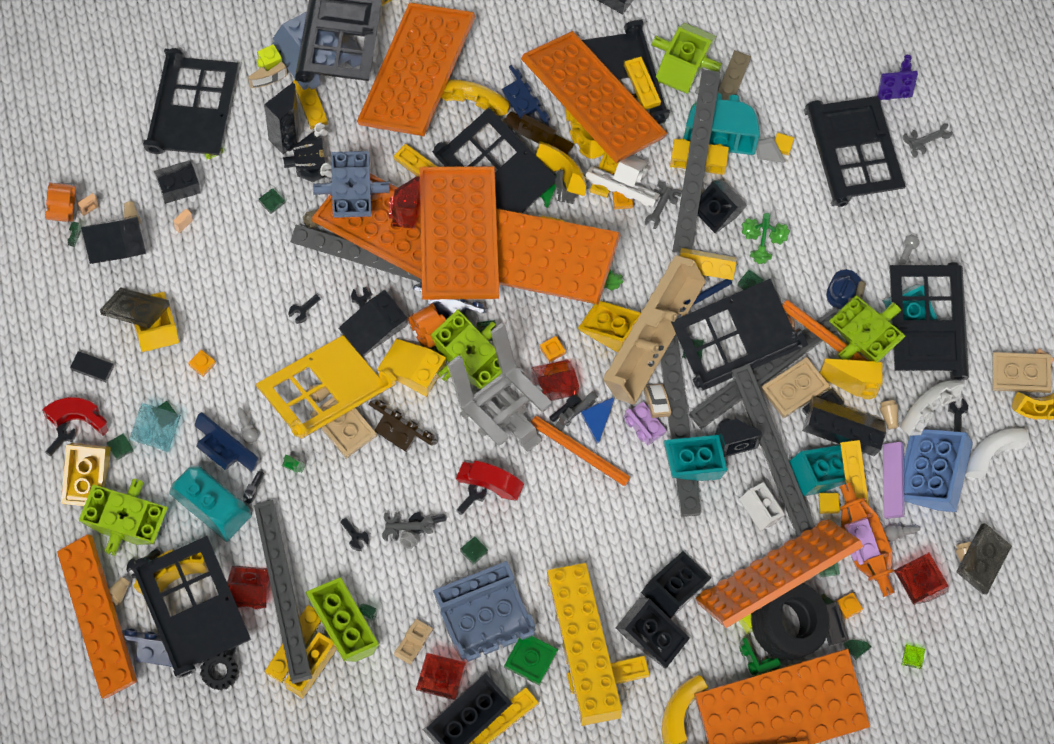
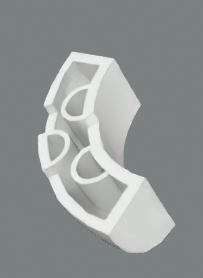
(923, 408)
(998, 442)

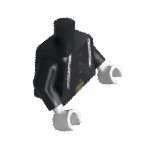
(310, 157)

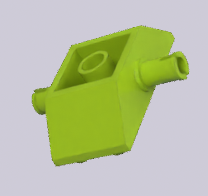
(685, 57)
(867, 330)
(458, 336)
(107, 507)

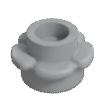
(408, 539)

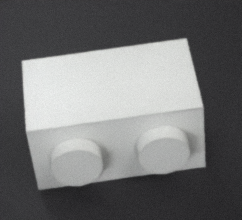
(631, 171)
(762, 506)

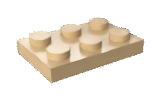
(1021, 372)
(795, 387)
(348, 431)

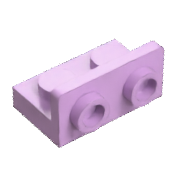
(646, 428)
(862, 530)

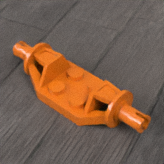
(880, 564)

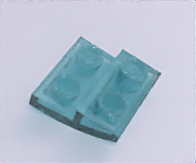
(154, 427)

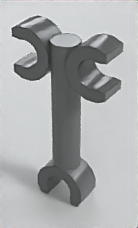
(917, 144)
(665, 194)
(570, 414)
(393, 525)

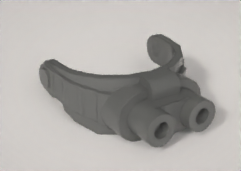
(563, 193)

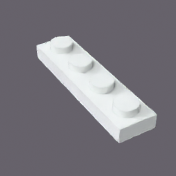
(637, 192)

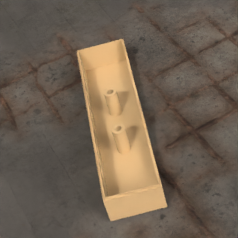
(653, 329)

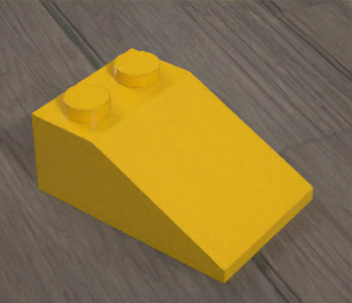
(609, 324)
(160, 334)
(413, 365)
(854, 376)
(82, 469)

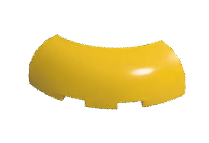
(483, 96)
(580, 136)
(556, 160)
(1034, 407)
(166, 576)
(675, 710)

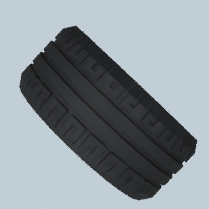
(812, 619)

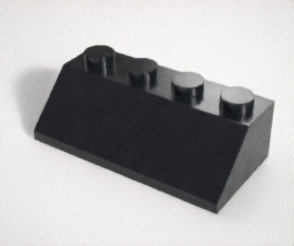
(283, 119)
(844, 425)
(468, 713)

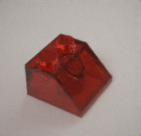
(405, 204)
(556, 379)
(922, 579)
(249, 586)
(441, 676)

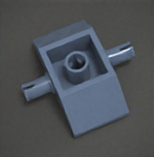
(351, 184)

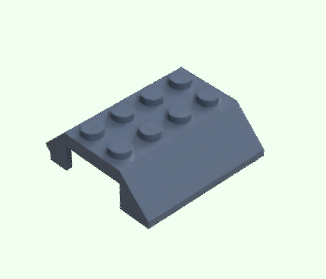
(288, 44)
(484, 612)

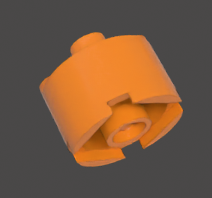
(60, 202)
(425, 323)

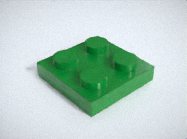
(531, 659)

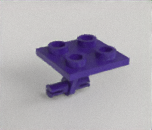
(898, 84)

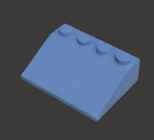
(936, 469)

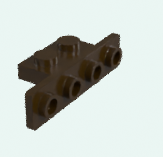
(537, 131)
(397, 429)

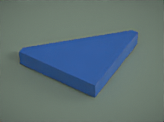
(597, 417)

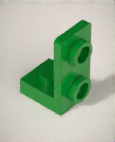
(753, 666)

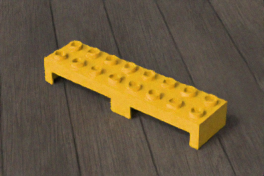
(584, 644)

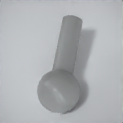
(911, 242)

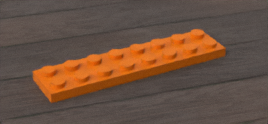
(96, 616)

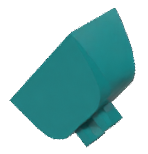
(733, 125)
(210, 502)

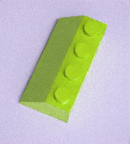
(343, 620)

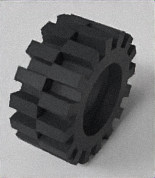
(227, 680)

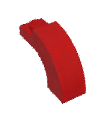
(75, 409)
(492, 478)

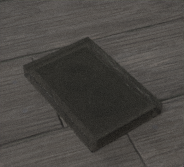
(134, 307)
(984, 558)

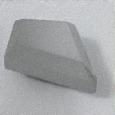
(768, 150)

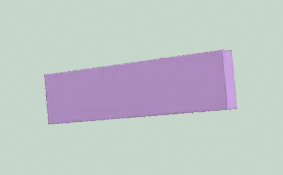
(893, 480)

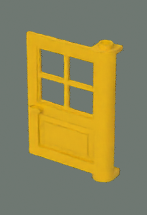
(343, 375)

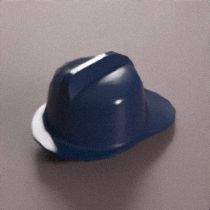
(842, 287)

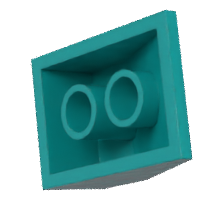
(913, 309)
(696, 458)
(818, 470)

